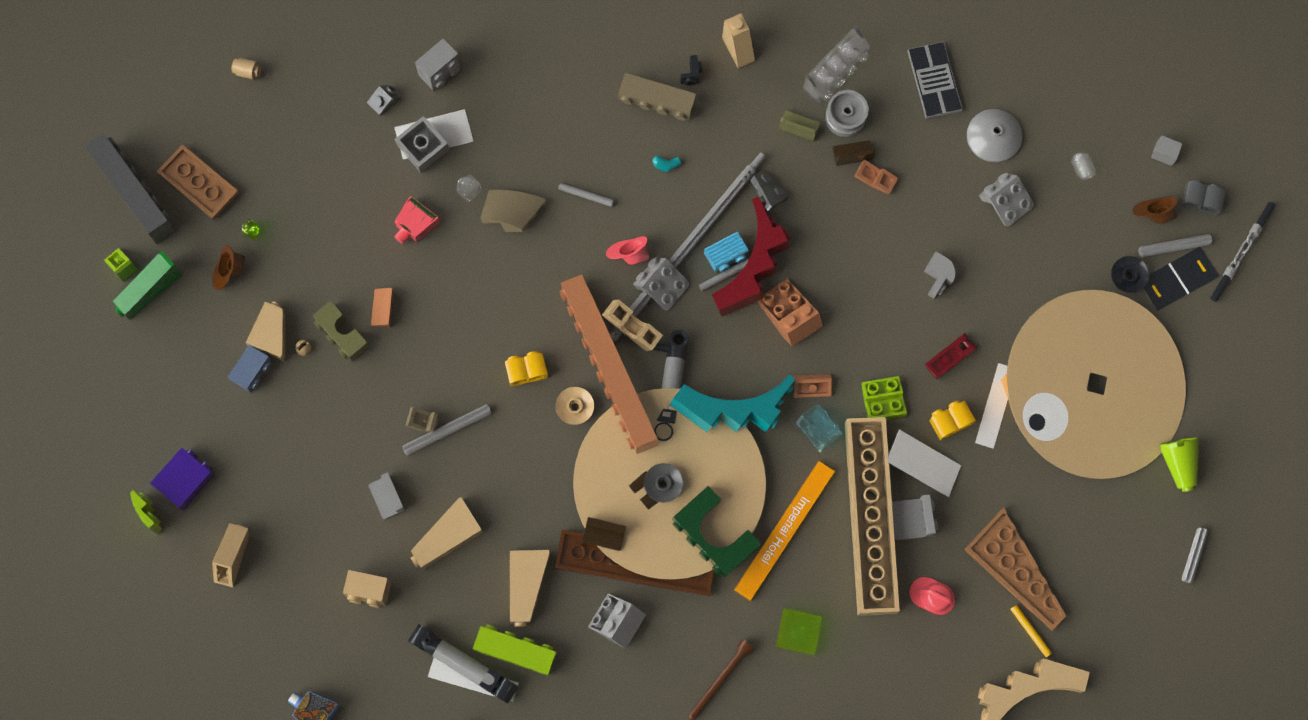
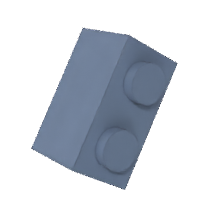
(250, 369)

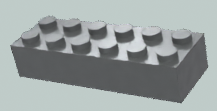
(131, 187)

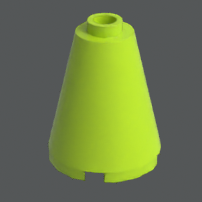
(1182, 461)

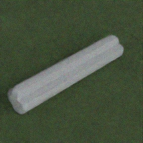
(1194, 555)

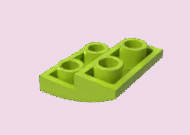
(884, 398)
(144, 509)

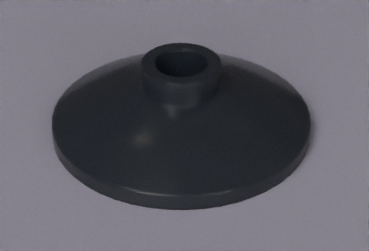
(1134, 267)

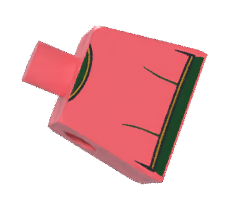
(414, 221)

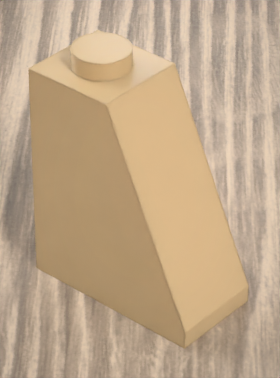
(738, 40)
(269, 331)
(230, 555)

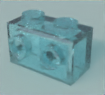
(819, 428)

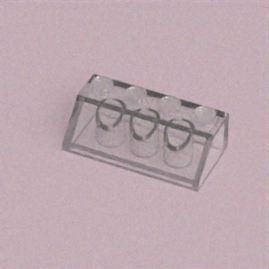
(836, 66)

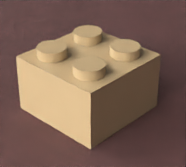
(367, 588)

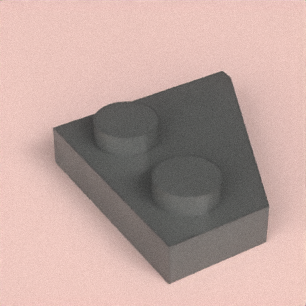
(769, 189)

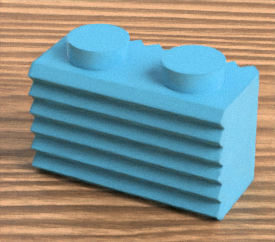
(726, 252)

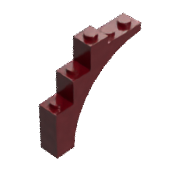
(747, 286)

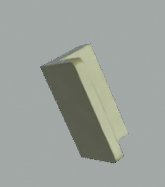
(799, 125)

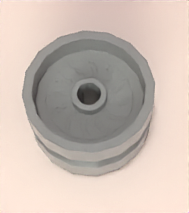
(846, 113)

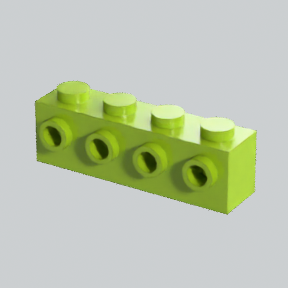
(515, 651)

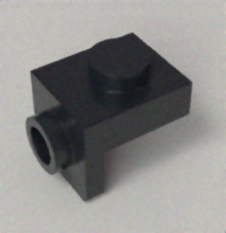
(695, 68)

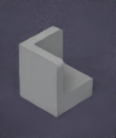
(1166, 150)

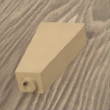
(448, 534)
(526, 579)

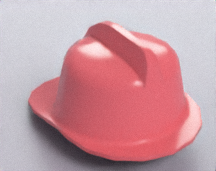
(631, 251)
(932, 595)

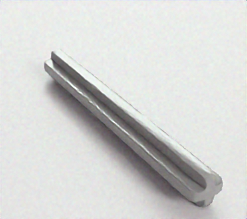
(447, 429)

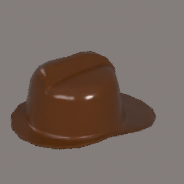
(1158, 210)
(228, 267)

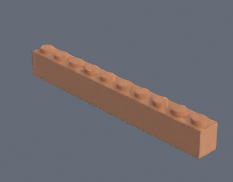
(609, 365)

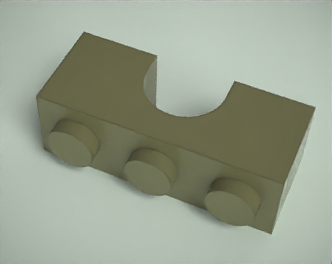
(350, 344)

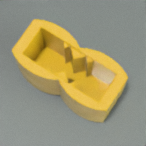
(526, 369)
(952, 419)

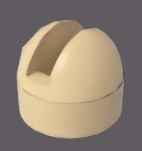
(305, 350)

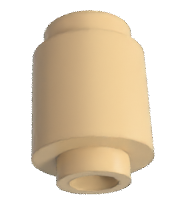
(246, 68)

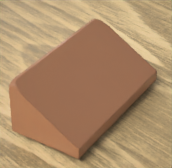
(382, 307)
(812, 385)

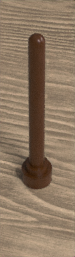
(743, 650)

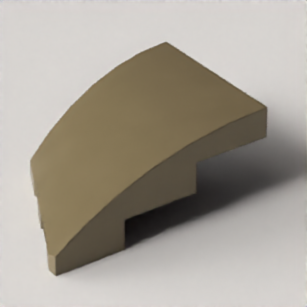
(511, 209)

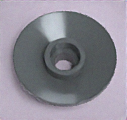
(665, 473)

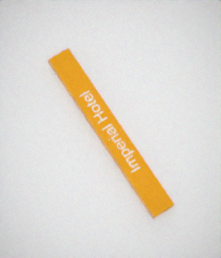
(784, 531)

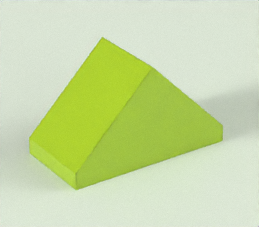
(120, 264)

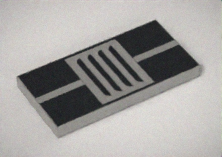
(934, 80)

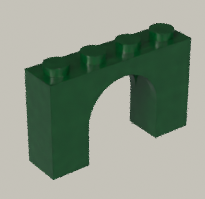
(724, 558)

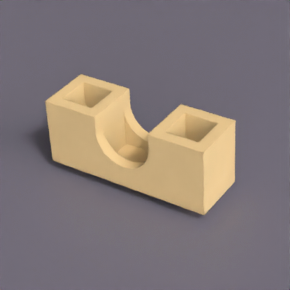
(632, 327)

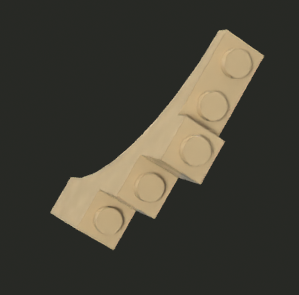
(1049, 676)

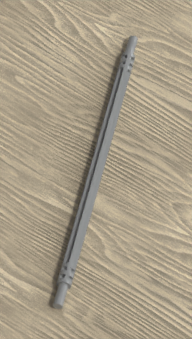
(698, 232)

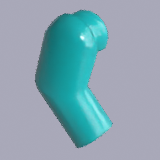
(665, 165)

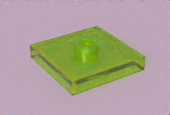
(798, 632)

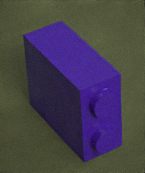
(182, 478)

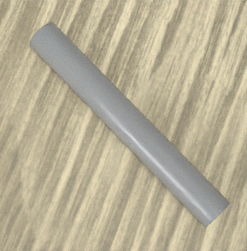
(585, 194)
(722, 276)

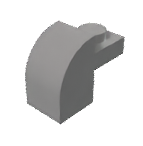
(942, 270)

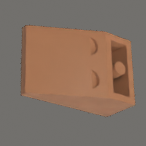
(790, 312)

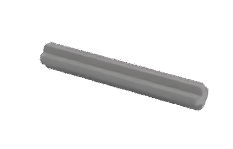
(1175, 245)

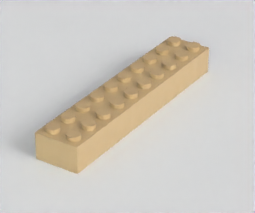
(871, 516)

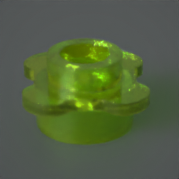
(250, 229)

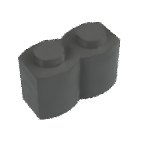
(1203, 197)

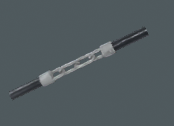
(1230, 271)

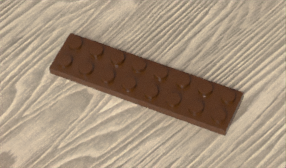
(590, 560)

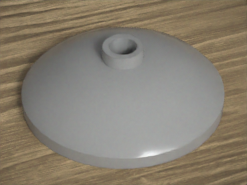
(990, 145)

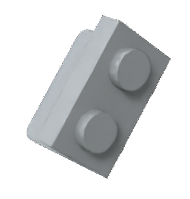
(1008, 198)
(662, 282)
(914, 518)

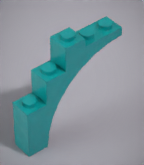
(709, 411)

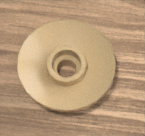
(573, 396)

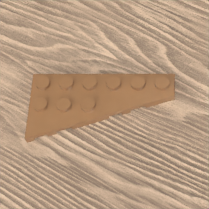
(1012, 565)

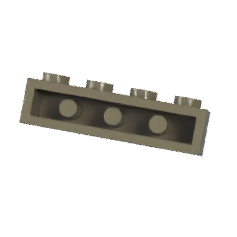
(656, 96)

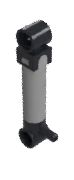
(672, 373)
(463, 663)

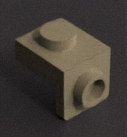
(422, 420)

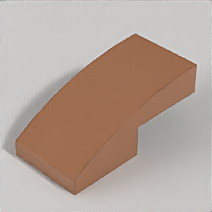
(875, 177)

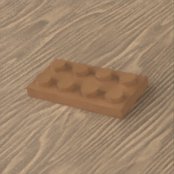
(197, 182)

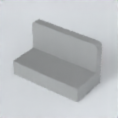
(386, 496)

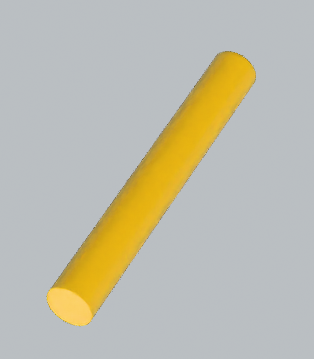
(1031, 631)

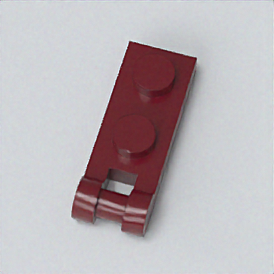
(950, 356)

